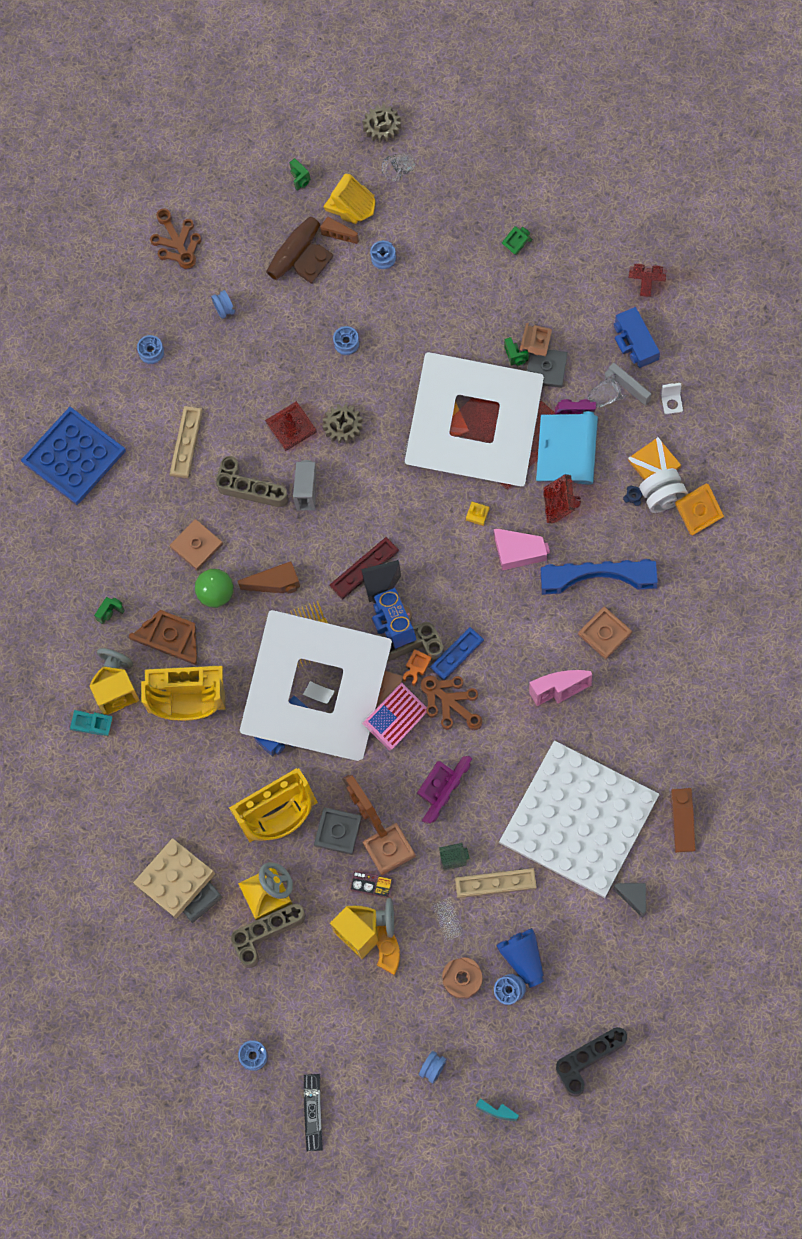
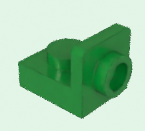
(300, 173)
(517, 239)
(513, 353)
(105, 610)

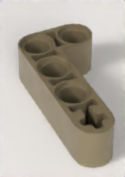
(253, 486)
(426, 642)
(269, 932)

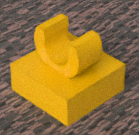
(477, 513)

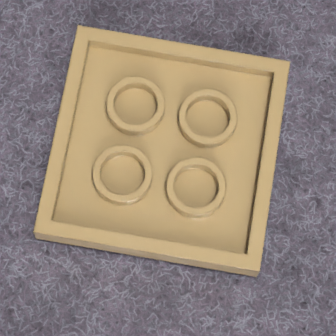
(174, 878)

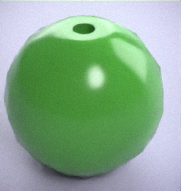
(214, 588)

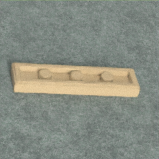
(186, 442)
(495, 883)

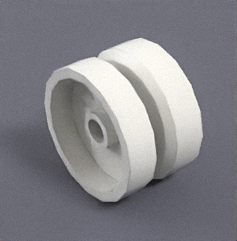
(663, 490)

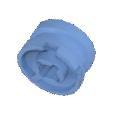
(389, 257)
(223, 304)
(346, 333)
(150, 342)
(507, 996)
(248, 1048)
(432, 1067)

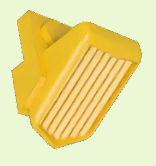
(351, 200)

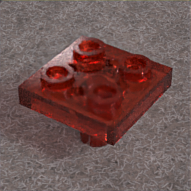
(647, 275)
(287, 422)
(560, 499)

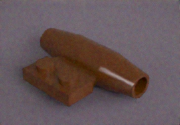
(300, 252)

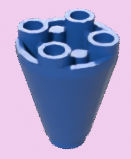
(523, 956)

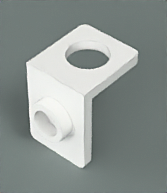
(671, 392)

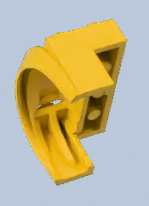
(287, 788)

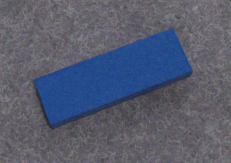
(456, 653)

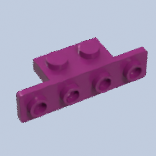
(439, 786)

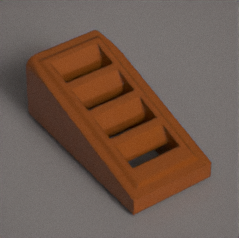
(336, 230)

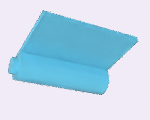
(567, 447)

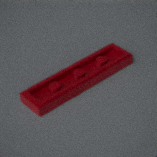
(353, 576)

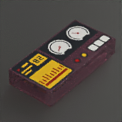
(371, 884)

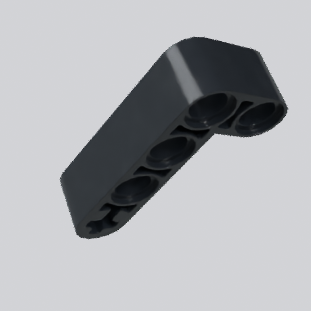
(593, 1057)

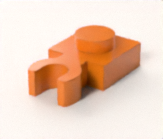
(417, 664)

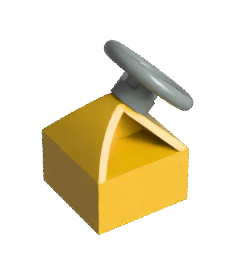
(112, 685)
(266, 891)
(359, 926)

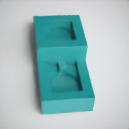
(91, 723)
(502, 1113)

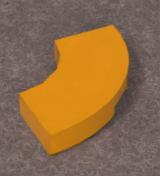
(388, 951)

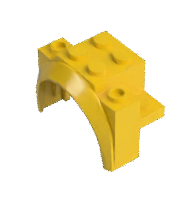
(185, 692)

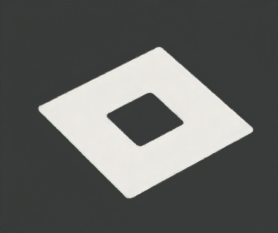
(509, 453)
(295, 638)

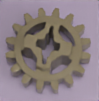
(382, 124)
(336, 418)

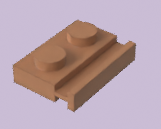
(536, 339)

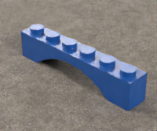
(637, 574)

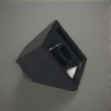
(380, 578)

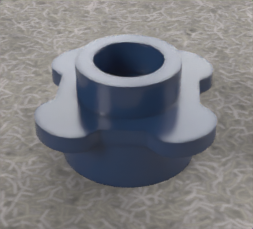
(630, 491)

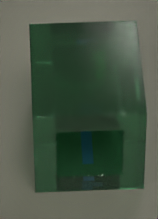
(453, 856)

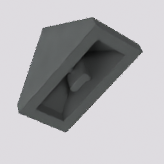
(634, 895)

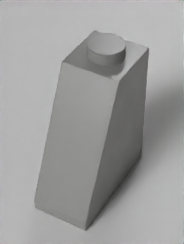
(305, 485)

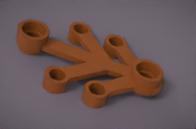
(177, 241)
(449, 700)

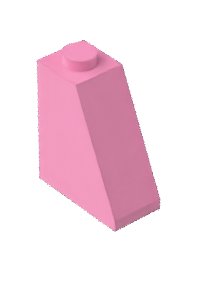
(519, 549)

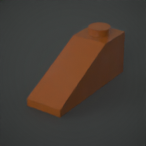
(274, 580)
(683, 819)

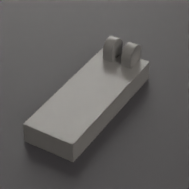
(629, 384)

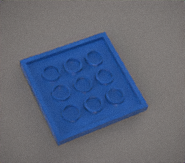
(73, 455)

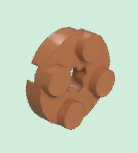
(463, 989)

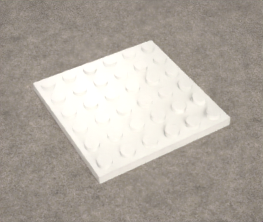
(579, 819)

